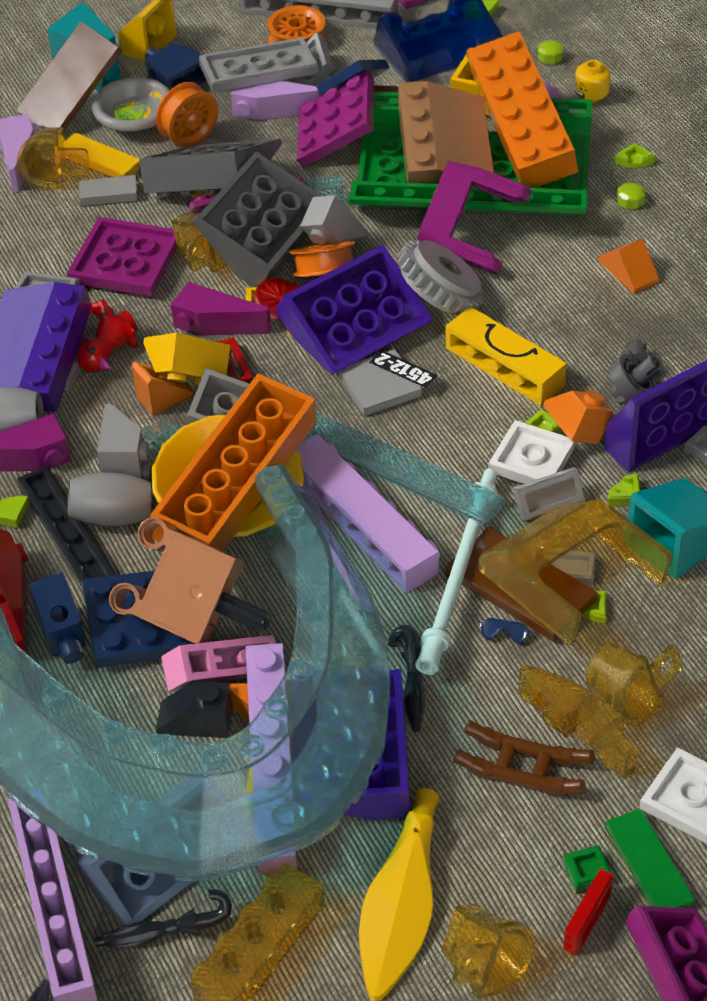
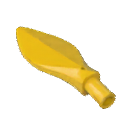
(399, 902)

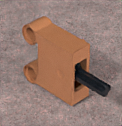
(188, 587)

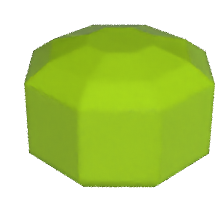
(550, 52)
(630, 195)

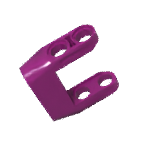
(449, 204)

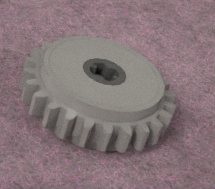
(440, 276)

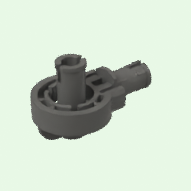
(633, 372)

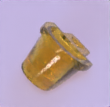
(44, 159)
(194, 245)
(630, 681)
(487, 950)

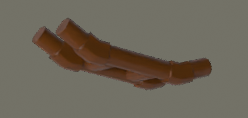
(538, 778)

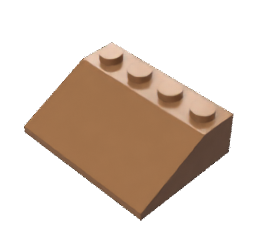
(441, 127)

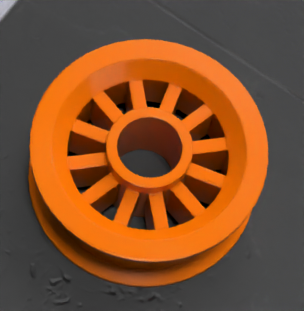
(295, 23)
(187, 114)
(320, 258)

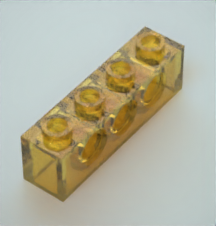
(287, 890)

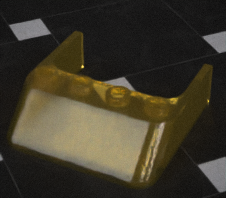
(521, 556)

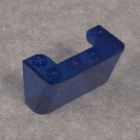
(434, 42)

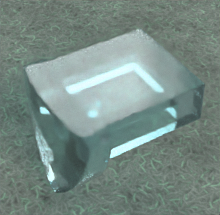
(327, 186)
(158, 434)

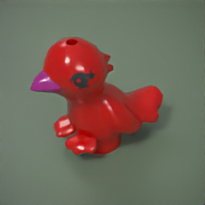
(112, 333)

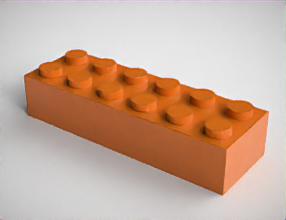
(522, 111)
(219, 483)

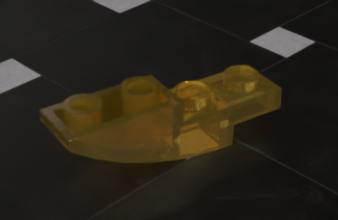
(576, 709)

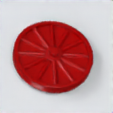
(270, 293)

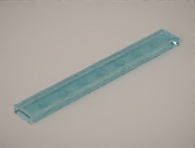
(409, 471)

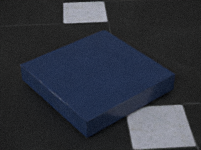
(374, 67)

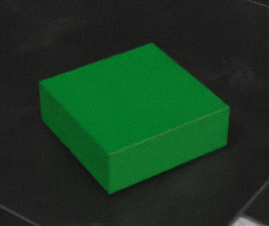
(583, 867)

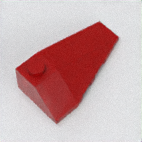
(13, 588)

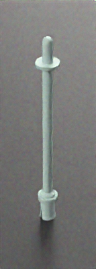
(435, 639)

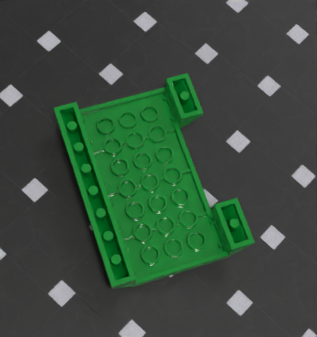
(383, 180)

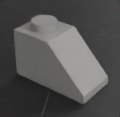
(330, 221)

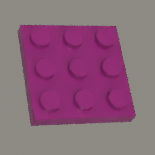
(335, 119)
(124, 256)

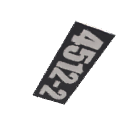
(403, 369)

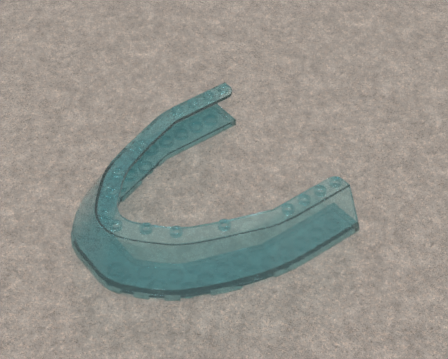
(231, 800)

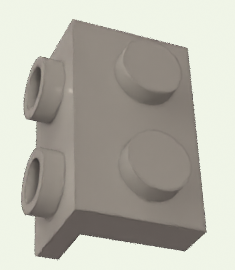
(321, 54)

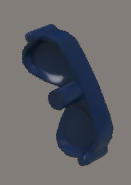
(491, 627)

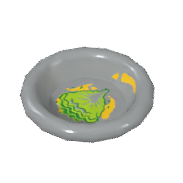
(129, 103)

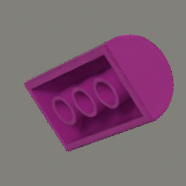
(672, 949)

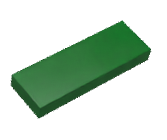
(648, 861)

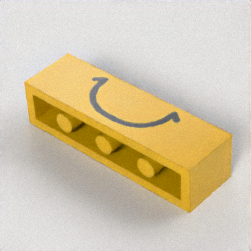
(506, 355)

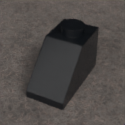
(197, 711)

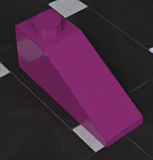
(217, 313)
(33, 445)

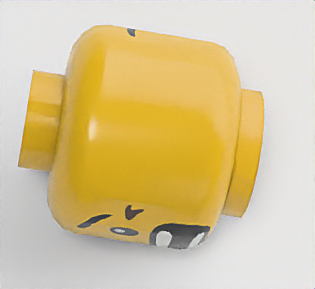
(592, 81)

